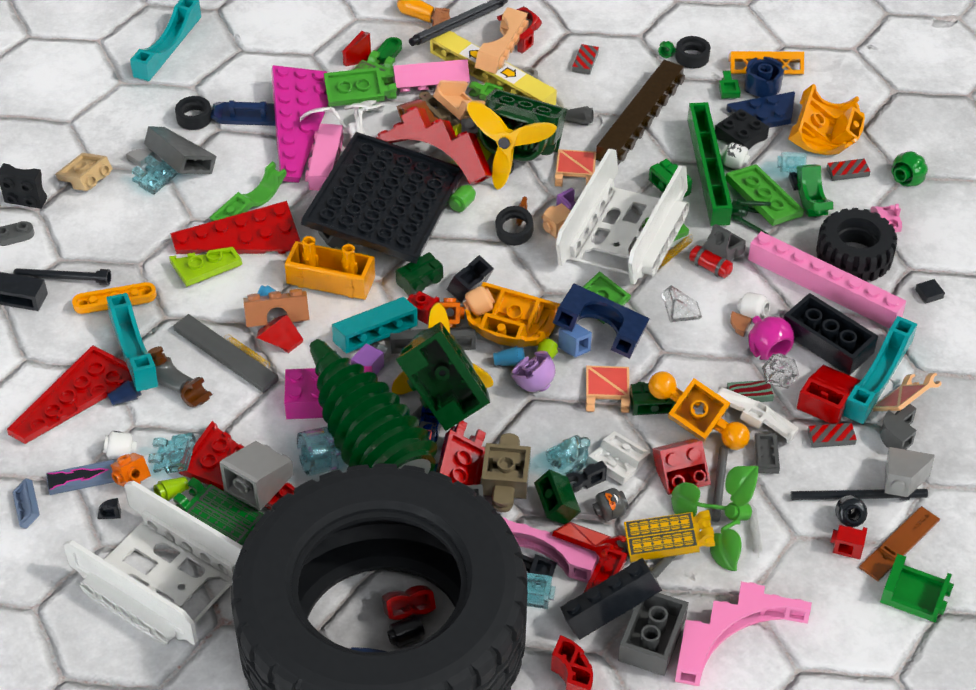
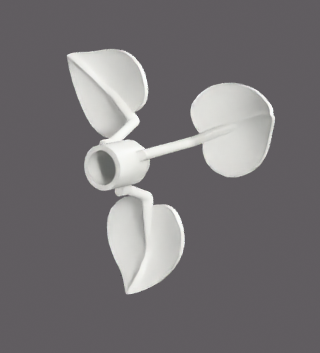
(355, 126)

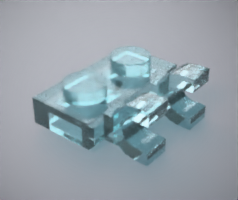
(157, 177)
(177, 450)

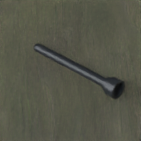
(102, 277)

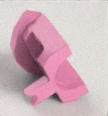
(891, 213)

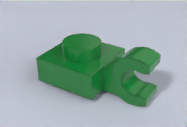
(728, 87)

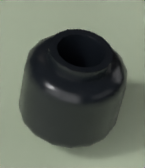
(846, 516)

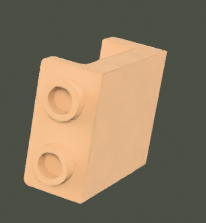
(453, 97)

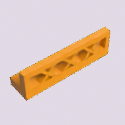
(746, 56)

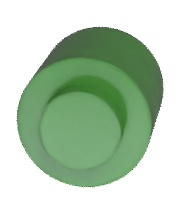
(462, 198)

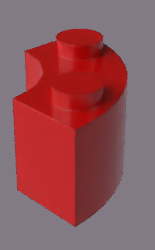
(572, 665)

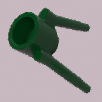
(741, 209)

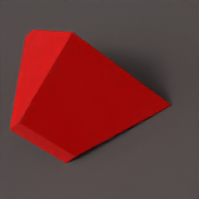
(357, 49)
(281, 333)

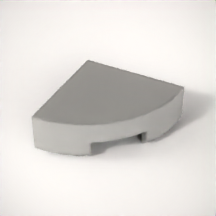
(137, 156)

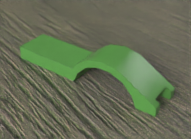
(259, 196)

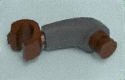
(169, 376)

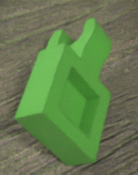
(482, 90)

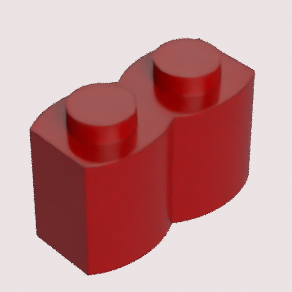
(414, 600)

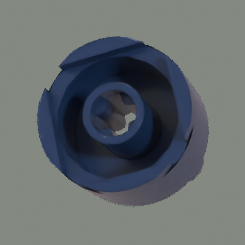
(763, 77)

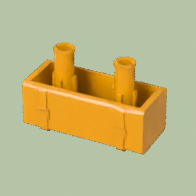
(330, 269)

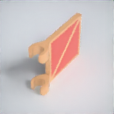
(574, 164)
(607, 383)
(906, 393)

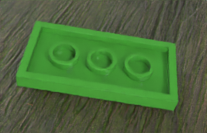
(756, 185)

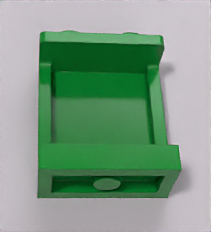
(916, 591)

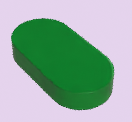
(390, 47)

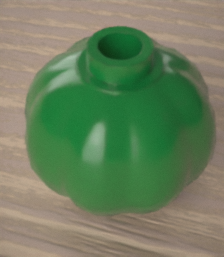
(907, 166)

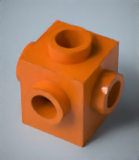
(459, 312)
(130, 468)

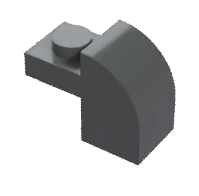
(897, 430)

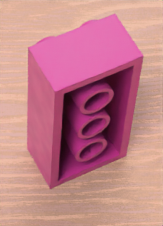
(302, 393)

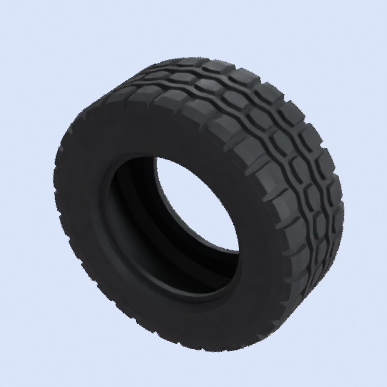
(380, 523)

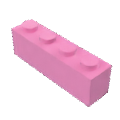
(429, 74)
(325, 154)

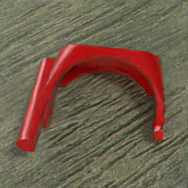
(536, 21)

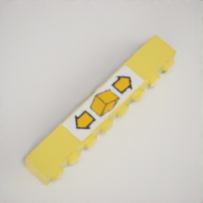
(513, 80)

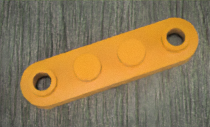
(97, 301)

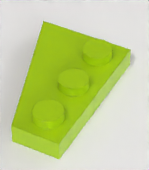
(201, 267)

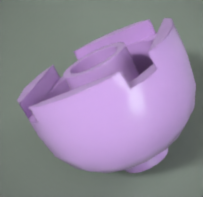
(534, 373)

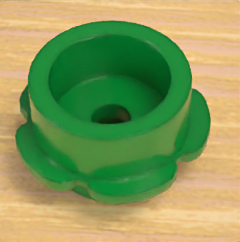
(664, 52)

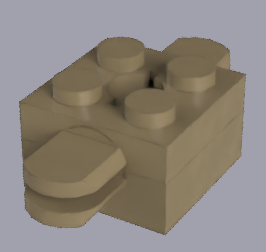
(506, 471)

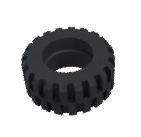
(861, 228)

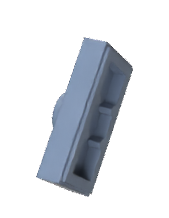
(26, 503)

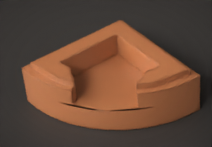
(740, 323)

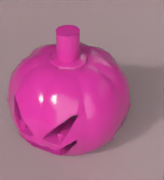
(770, 337)

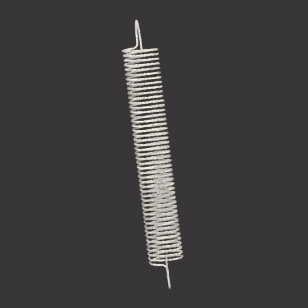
(754, 527)

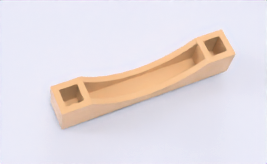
(493, 54)

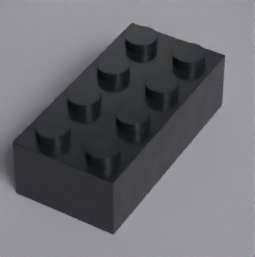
(831, 334)

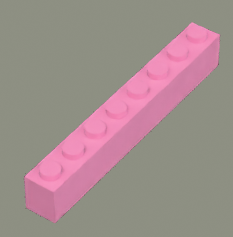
(826, 280)

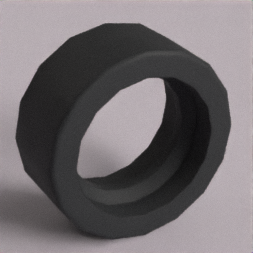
(691, 60)
(193, 103)
(514, 238)

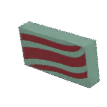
(755, 390)

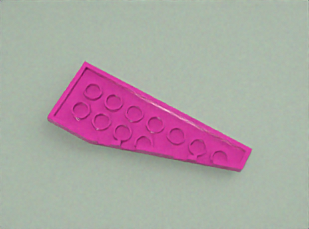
(293, 95)

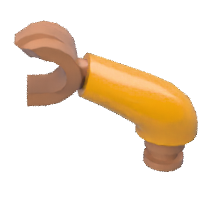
(423, 11)

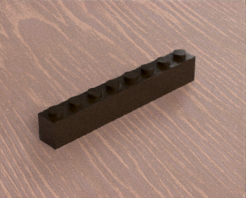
(642, 110)

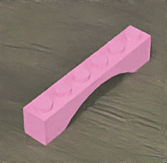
(573, 559)

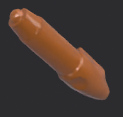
(524, 204)

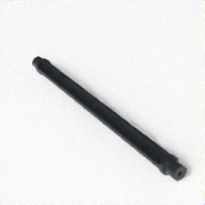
(456, 21)

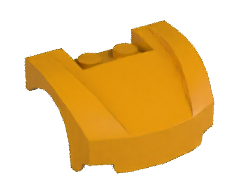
(826, 126)
(515, 318)

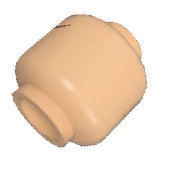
(479, 301)

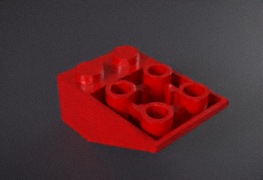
(826, 394)

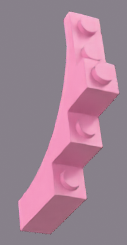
(726, 619)

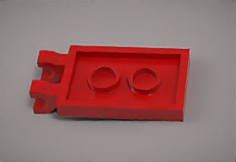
(462, 457)

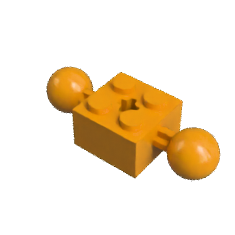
(734, 434)

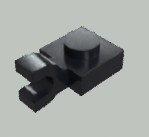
(591, 476)

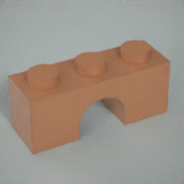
(258, 306)

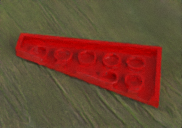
(76, 390)
(207, 454)

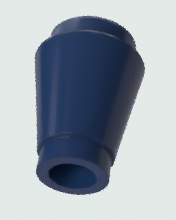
(124, 393)

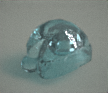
(569, 455)

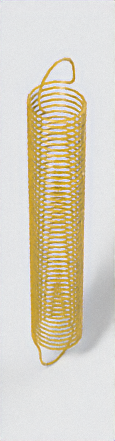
(681, 248)
(239, 343)

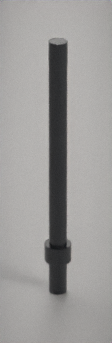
(861, 494)

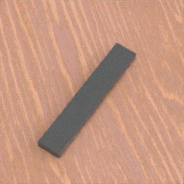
(226, 353)

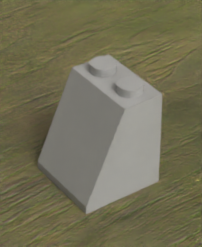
(255, 473)

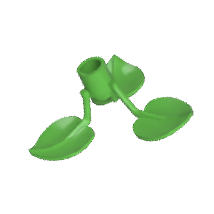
(741, 485)

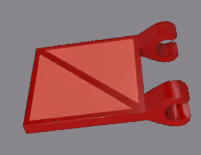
(589, 539)

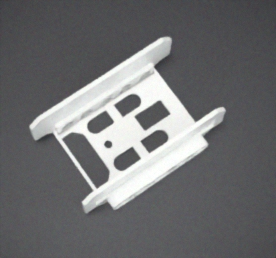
(599, 197)
(163, 523)

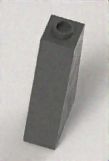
(179, 152)

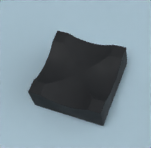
(741, 129)
(22, 186)

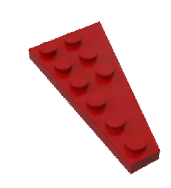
(248, 233)

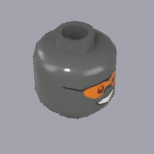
(610, 504)

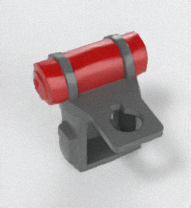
(718, 251)

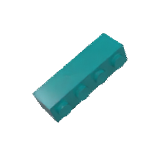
(374, 324)

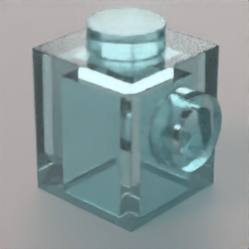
(790, 160)
(539, 590)

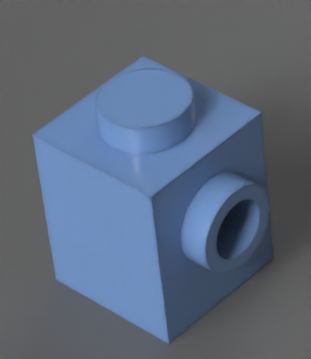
(575, 342)

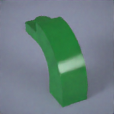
(811, 190)

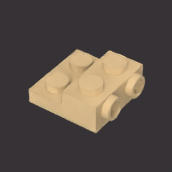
(85, 171)

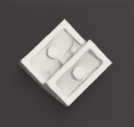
(620, 456)

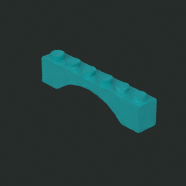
(149, 60)
(136, 356)
(870, 388)

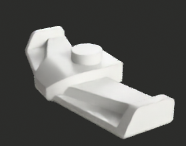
(757, 413)

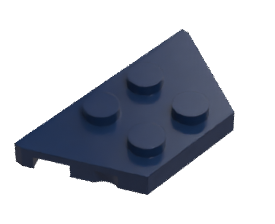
(771, 110)

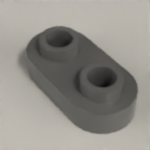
(16, 233)

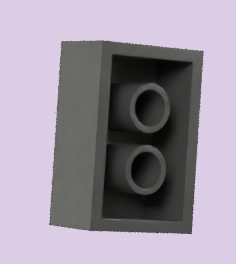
(653, 633)

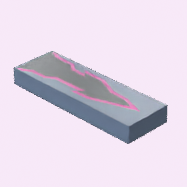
(80, 477)

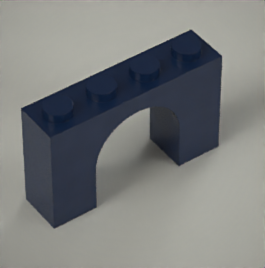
(584, 303)

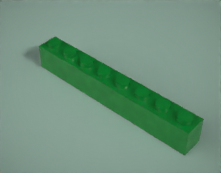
(709, 164)

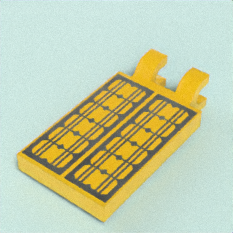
(668, 535)

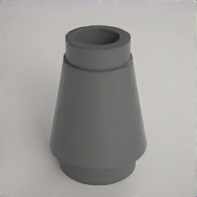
(580, 115)

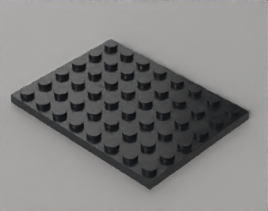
(383, 197)

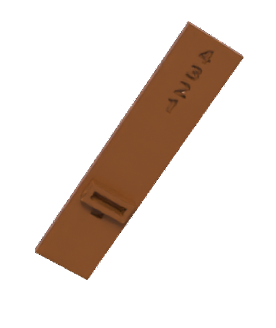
(899, 542)

